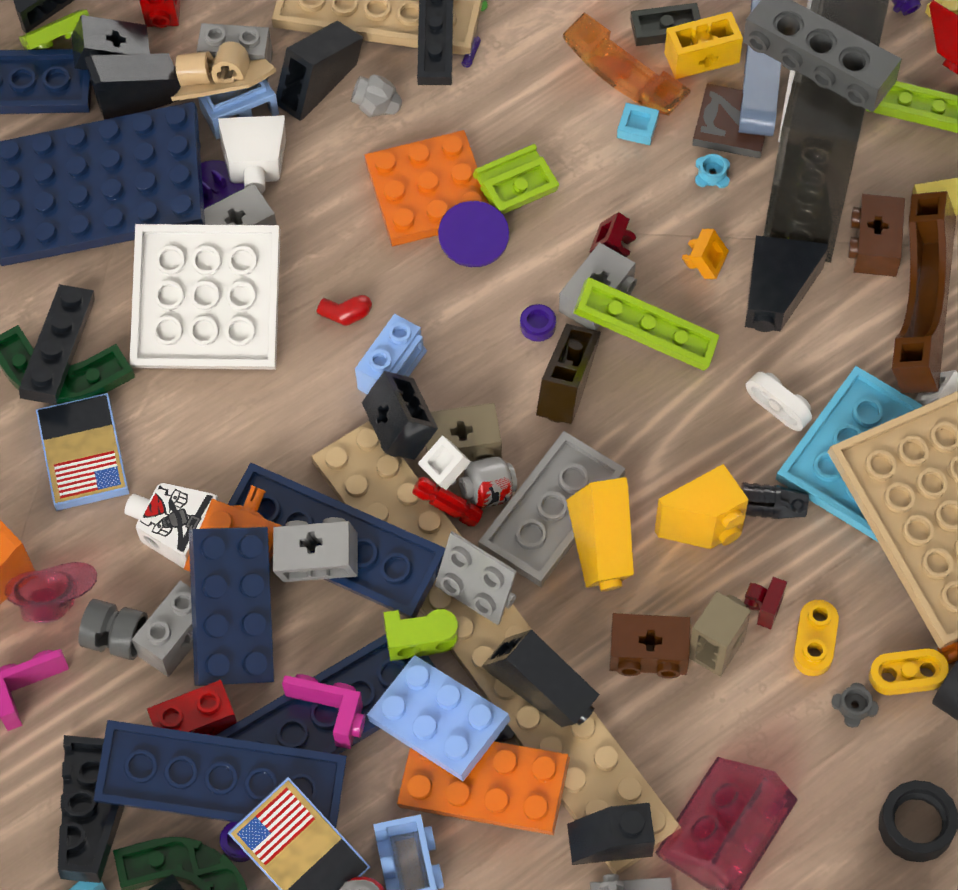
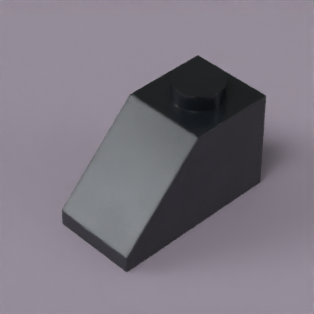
(612, 835)

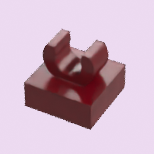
(612, 232)
(766, 601)

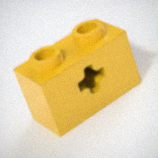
(703, 45)

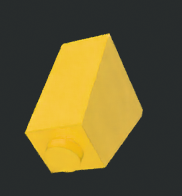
(603, 532)

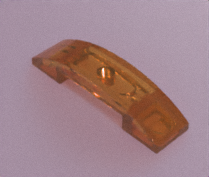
(622, 70)

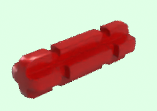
(447, 502)

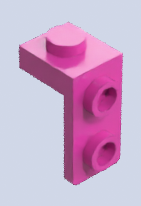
(17, 676)
(340, 695)

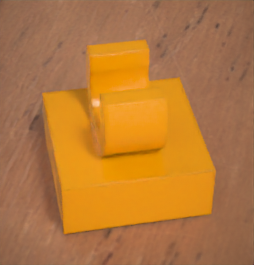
(707, 254)

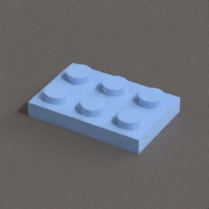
(438, 717)

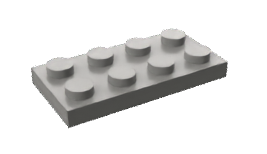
(536, 524)

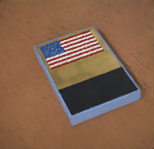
(82, 452)
(296, 843)

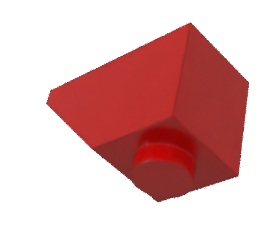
(946, 34)

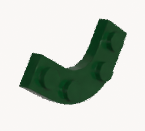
(84, 379)
(181, 856)

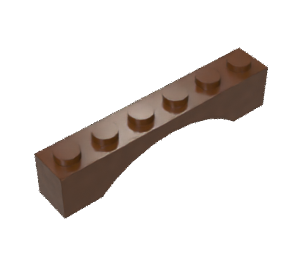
(921, 338)

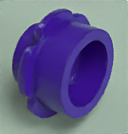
(906, 6)

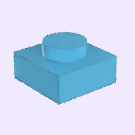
(638, 124)

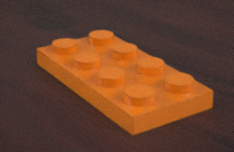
(505, 788)

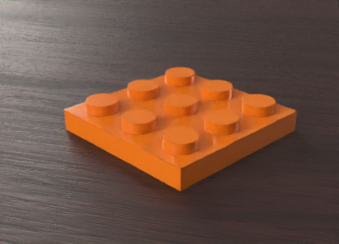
(421, 183)

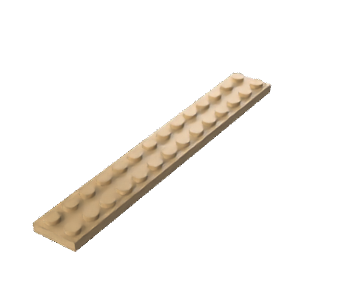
(598, 767)

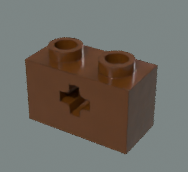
(878, 235)
(666, 633)

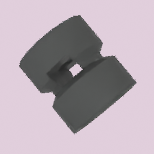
(109, 628)

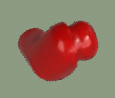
(346, 312)

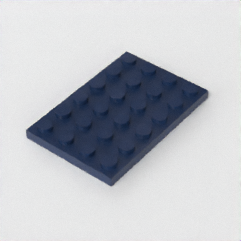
(97, 181)

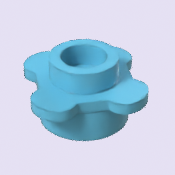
(713, 163)

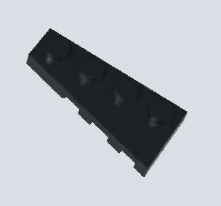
(86, 825)

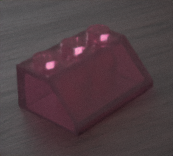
(728, 824)

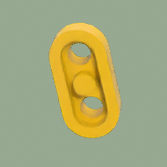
(816, 635)
(906, 668)

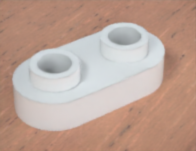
(779, 401)

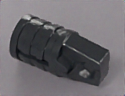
(775, 501)

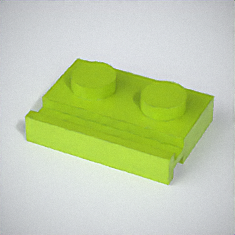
(42, 37)
(516, 179)

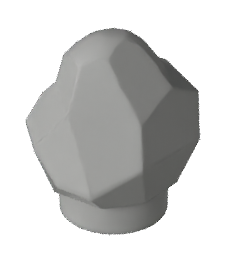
(376, 96)

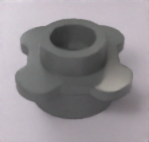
(860, 695)

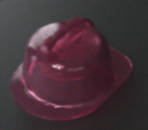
(50, 592)

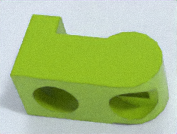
(420, 635)

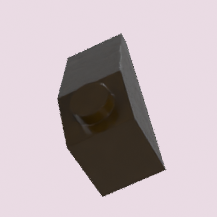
(567, 374)

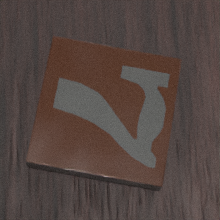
(719, 124)

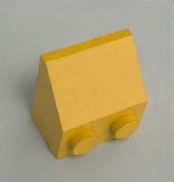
(703, 511)

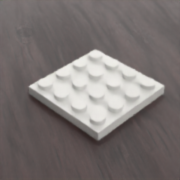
(205, 296)

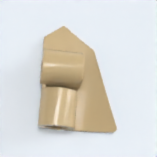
(229, 71)

